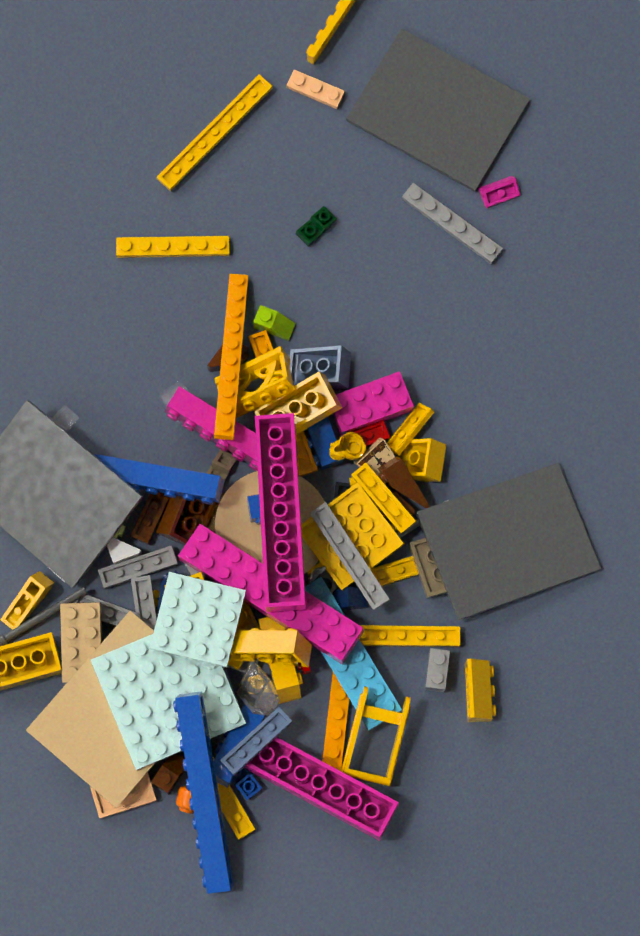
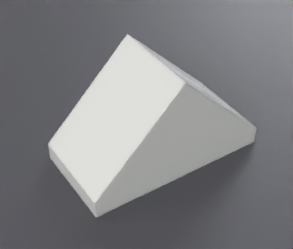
(122, 551)

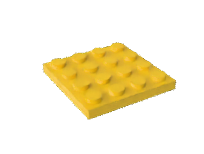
(363, 525)

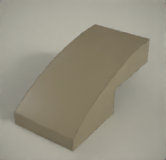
(222, 464)

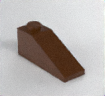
(398, 477)

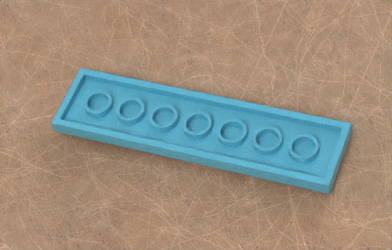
(358, 667)

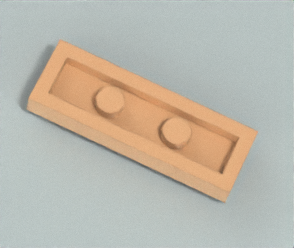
(315, 89)

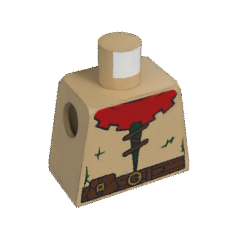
(376, 455)

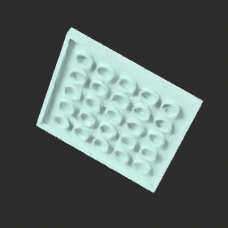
(141, 696)

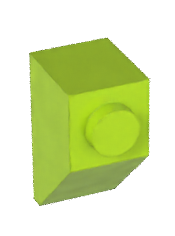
(273, 323)

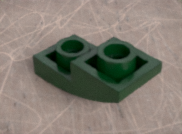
(316, 226)

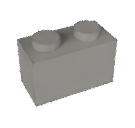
(437, 670)

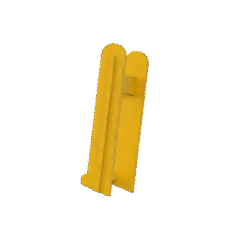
(378, 714)

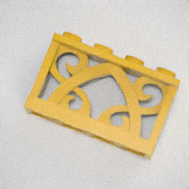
(265, 368)

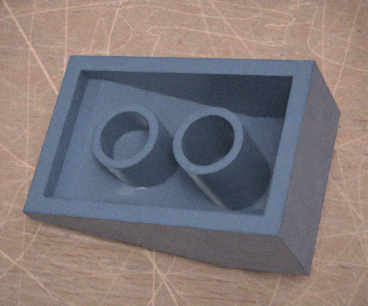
(330, 360)

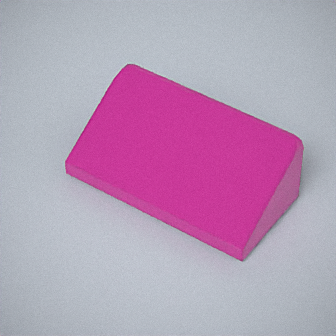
(499, 191)

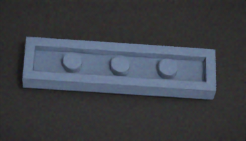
(256, 741)

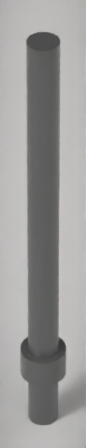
(40, 617)

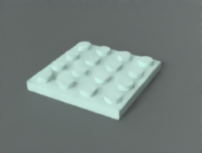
(197, 619)

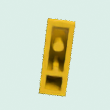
(27, 600)

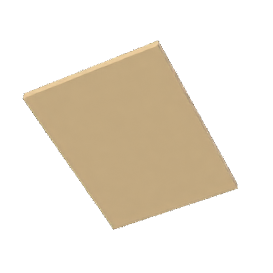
(82, 728)

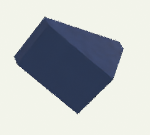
(350, 598)

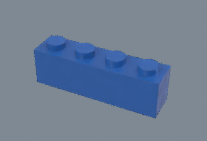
(319, 439)
(233, 737)

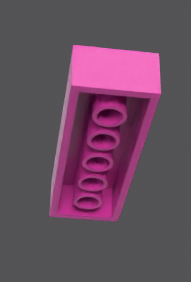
(201, 417)

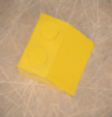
(424, 459)

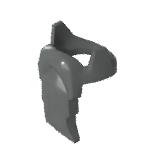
(321, 572)

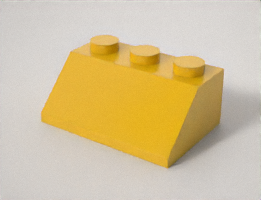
(479, 690)

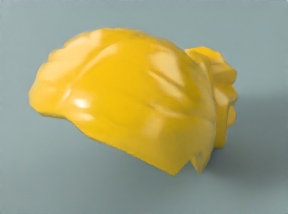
(348, 446)

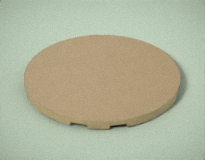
(234, 522)

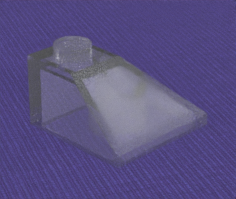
(258, 691)

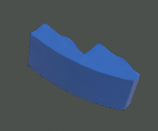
(246, 783)

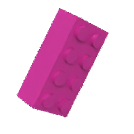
(373, 402)

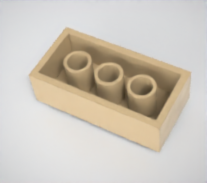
(79, 635)

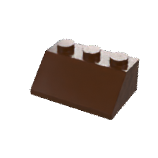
(182, 518)

